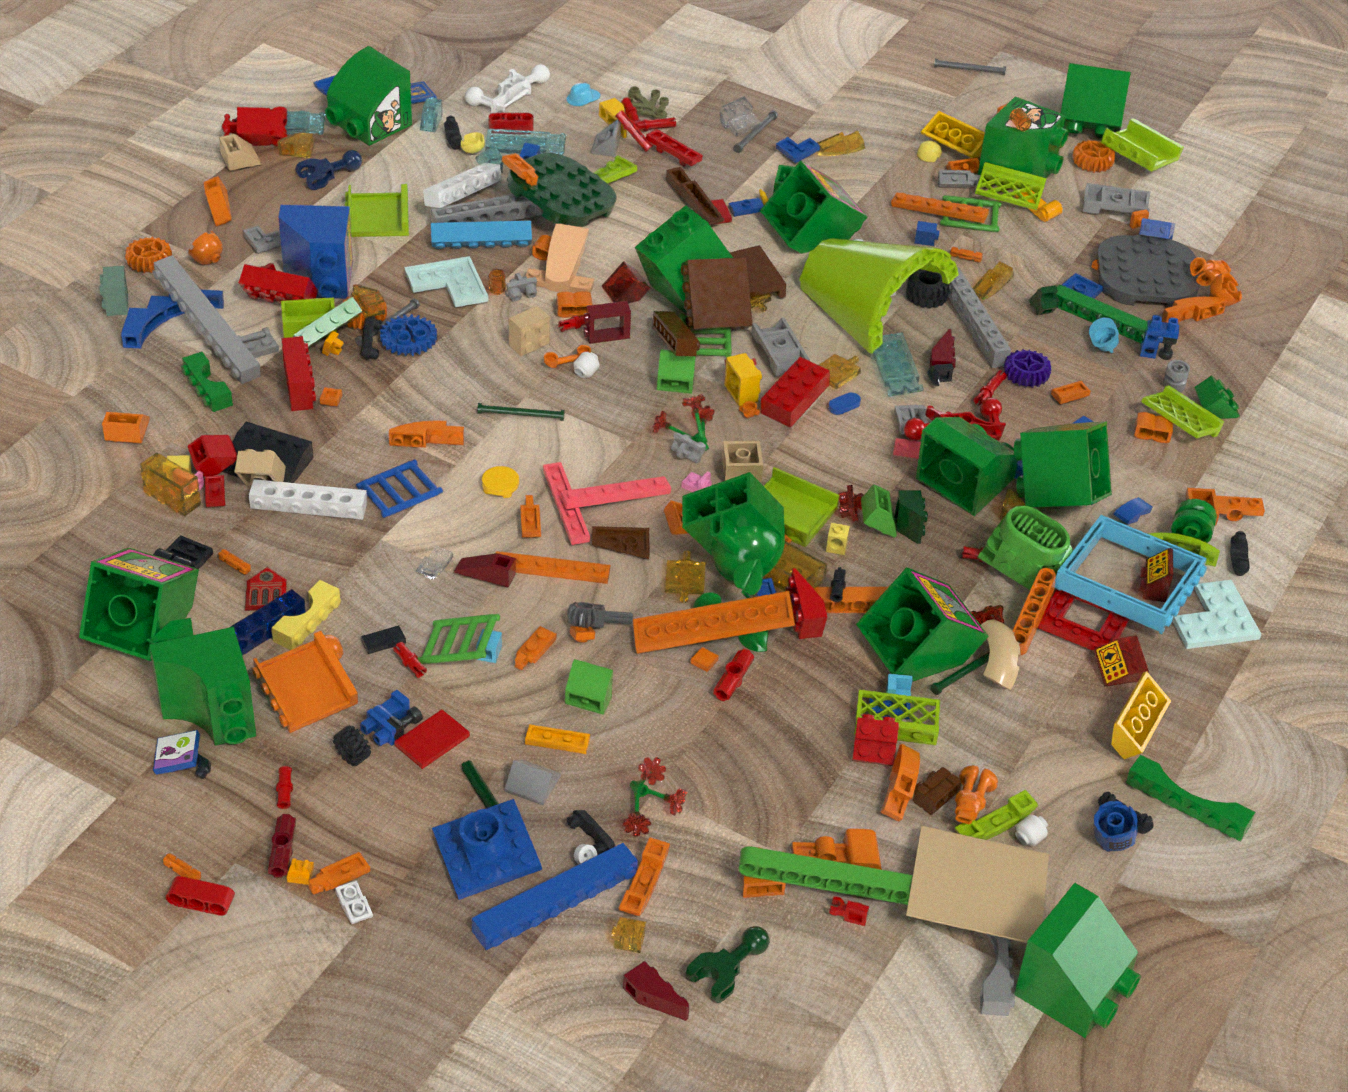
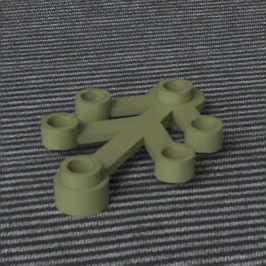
(660, 113)

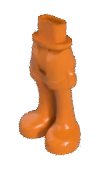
(1208, 269)
(971, 803)

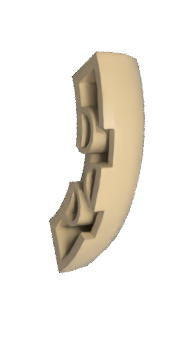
(1003, 654)

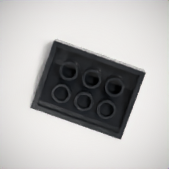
(292, 450)

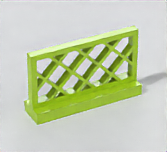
(1012, 179)
(1184, 413)
(908, 731)

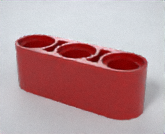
(511, 121)
(200, 895)

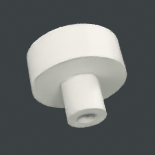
(584, 852)

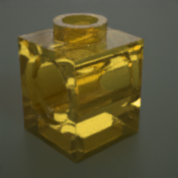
(629, 934)

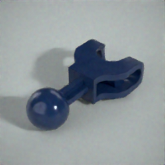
(323, 170)

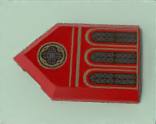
(264, 588)

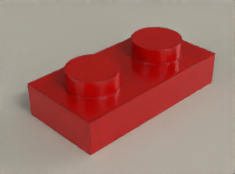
(215, 491)

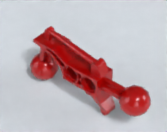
(989, 408)

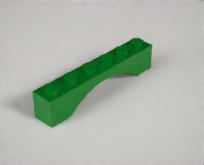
(1226, 817)

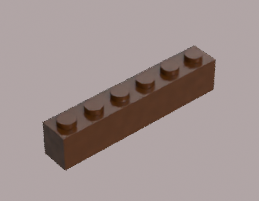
(675, 333)

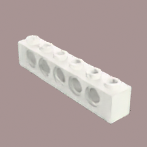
(462, 185)
(308, 499)

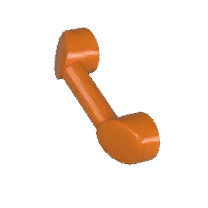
(551, 359)

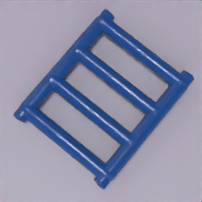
(397, 472)

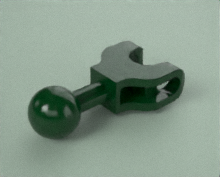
(726, 966)

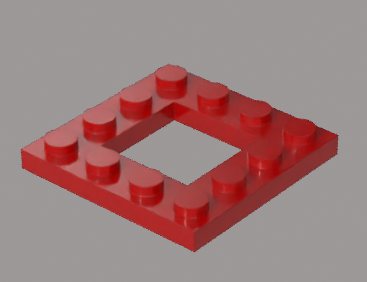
(1055, 623)

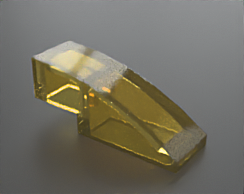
(841, 144)
(993, 280)

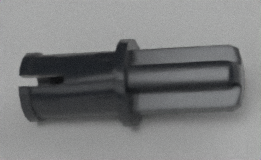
(838, 584)

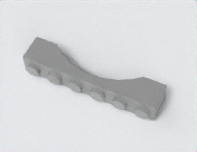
(996, 988)

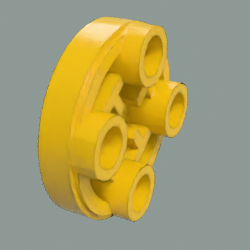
(500, 481)

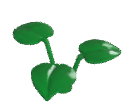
(749, 578)

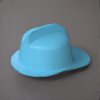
(582, 94)
(1104, 334)

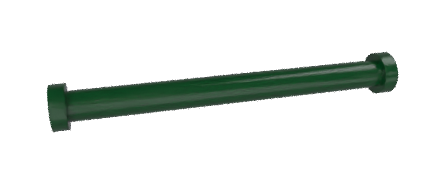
(520, 411)
(937, 688)

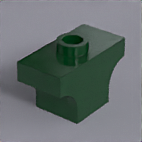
(1044, 300)

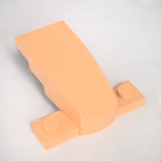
(564, 261)

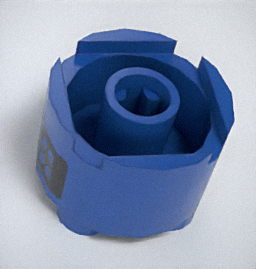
(1115, 826)

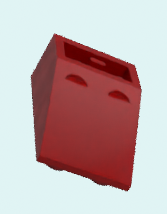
(807, 607)

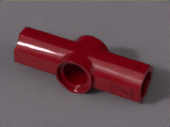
(282, 846)

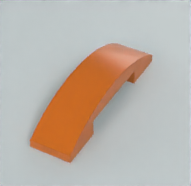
(646, 877)

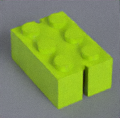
(301, 313)

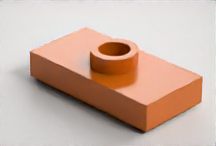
(1070, 392)

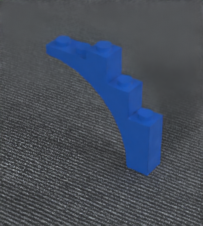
(143, 321)

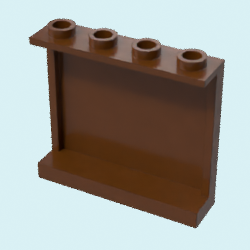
(762, 273)
(716, 293)

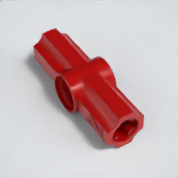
(733, 674)

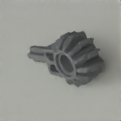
(594, 615)

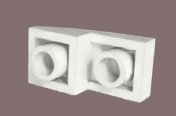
(353, 902)

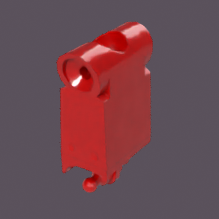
(257, 125)

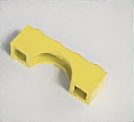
(292, 630)

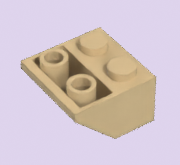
(237, 152)

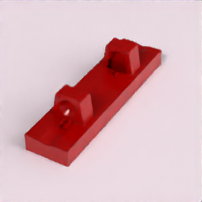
(666, 143)

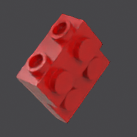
(875, 740)

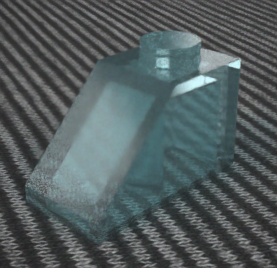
(431, 114)
(491, 156)

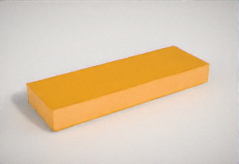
(557, 739)

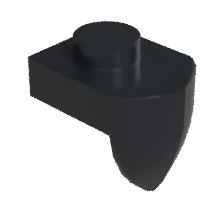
(940, 373)

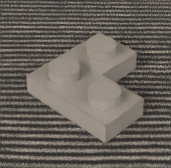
(260, 241)

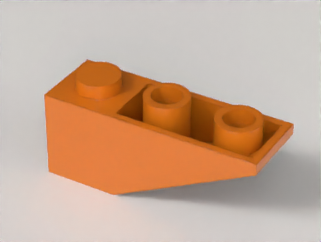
(218, 200)

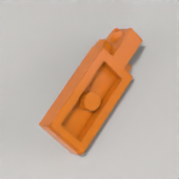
(521, 168)
(530, 518)
(534, 647)
(339, 873)

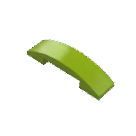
(1191, 544)
(1002, 819)

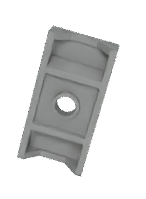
(1114, 198)
(782, 355)

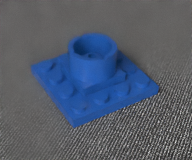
(486, 849)

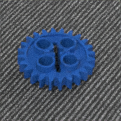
(399, 333)

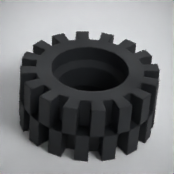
(351, 745)

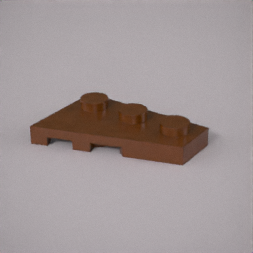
(623, 539)

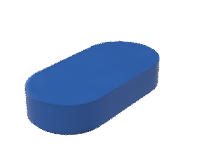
(844, 403)

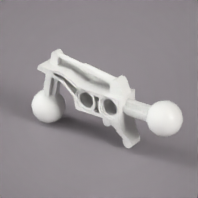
(509, 90)

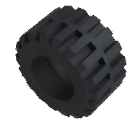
(927, 289)

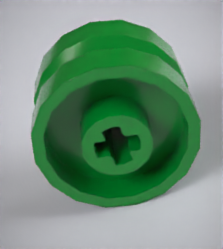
(1195, 519)

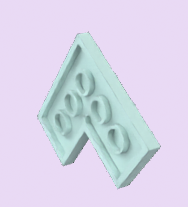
(455, 274)
(1223, 622)

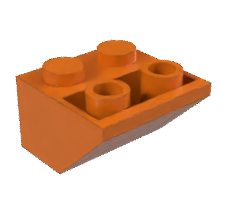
(125, 427)

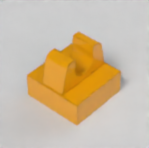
(332, 344)
(300, 871)

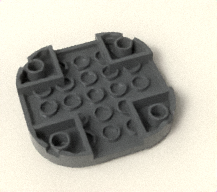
(1145, 269)

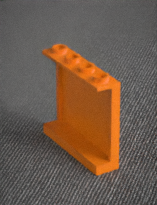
(306, 684)

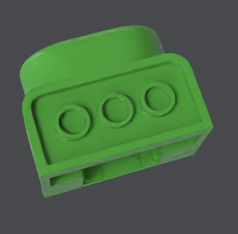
(1026, 544)

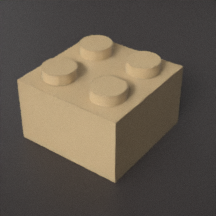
(529, 330)
(741, 458)
(259, 466)

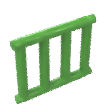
(977, 225)
(713, 341)
(462, 654)

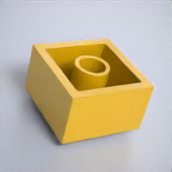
(742, 379)

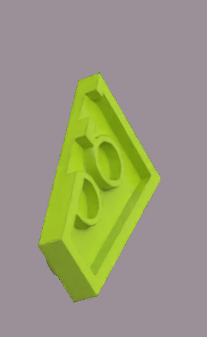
(617, 169)

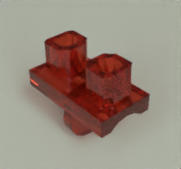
(850, 503)
(989, 613)

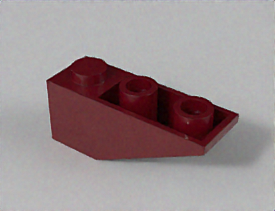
(943, 351)
(490, 568)
(653, 992)

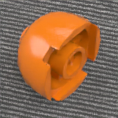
(206, 249)
(1226, 287)

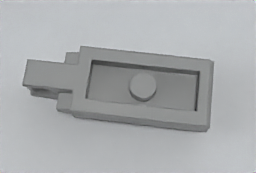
(957, 178)

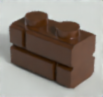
(936, 790)

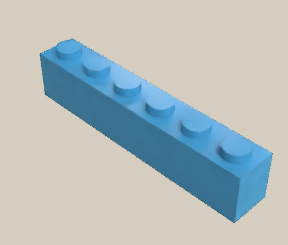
(481, 234)

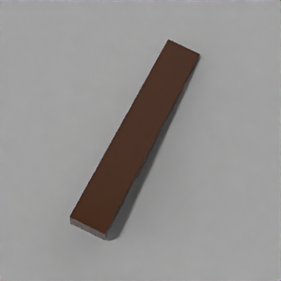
(693, 195)

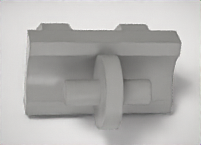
(521, 285)
(687, 447)

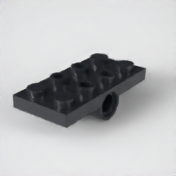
(186, 552)

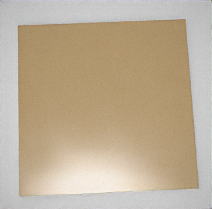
(978, 884)

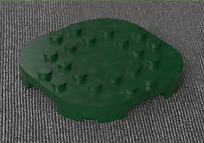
(564, 190)

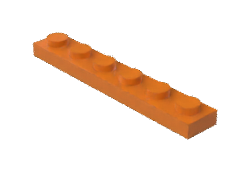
(940, 207)
(560, 568)

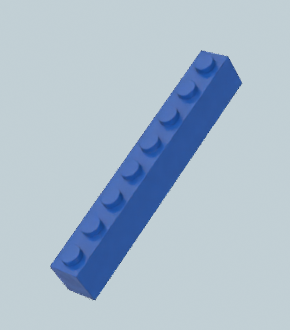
(554, 896)

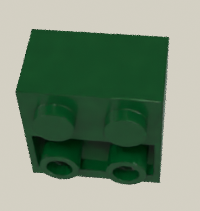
(911, 514)

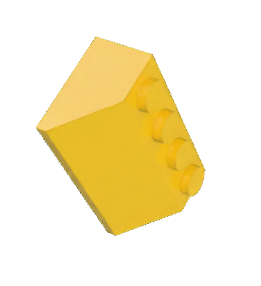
(955, 134)
(1139, 717)

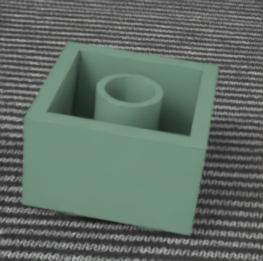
(114, 290)

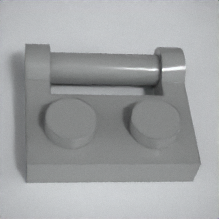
(262, 346)
(906, 412)

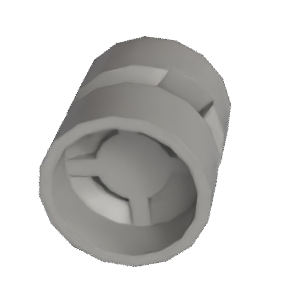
(1176, 375)

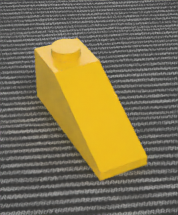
(608, 110)

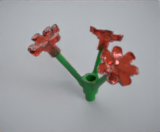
(698, 413)
(652, 771)

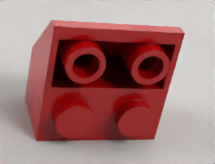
(212, 453)

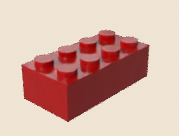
(275, 285)
(298, 373)
(795, 392)

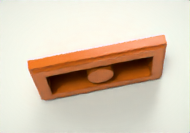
(970, 164)
(673, 514)

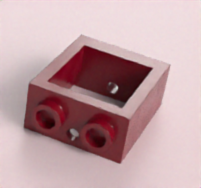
(606, 311)

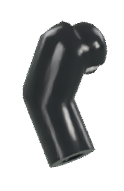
(204, 766)

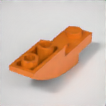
(1195, 307)
(423, 432)
(903, 782)

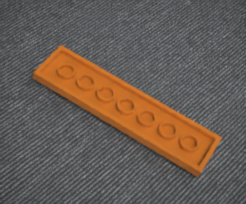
(713, 622)

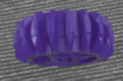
(1027, 368)

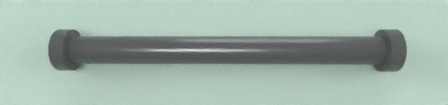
(970, 66)
(738, 148)
(414, 304)

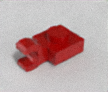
(852, 911)

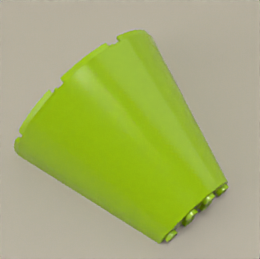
(858, 277)

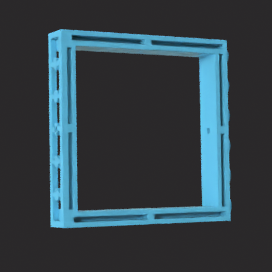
(1117, 601)

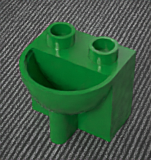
(736, 523)

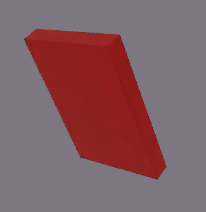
(432, 739)

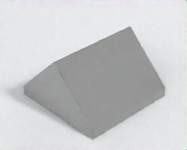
(607, 140)
(531, 781)

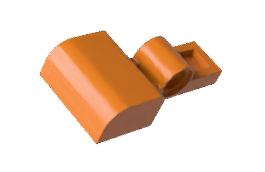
(1233, 507)
(858, 848)

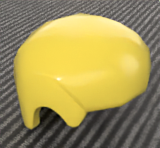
(473, 142)
(929, 151)

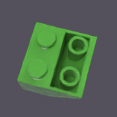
(676, 372)
(878, 510)
(589, 687)

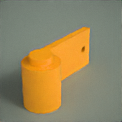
(1045, 210)

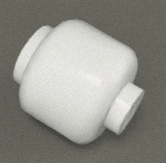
(586, 364)
(1031, 830)

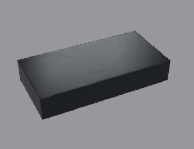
(383, 639)

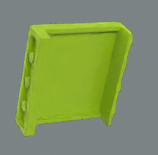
(1143, 145)
(378, 213)
(804, 504)

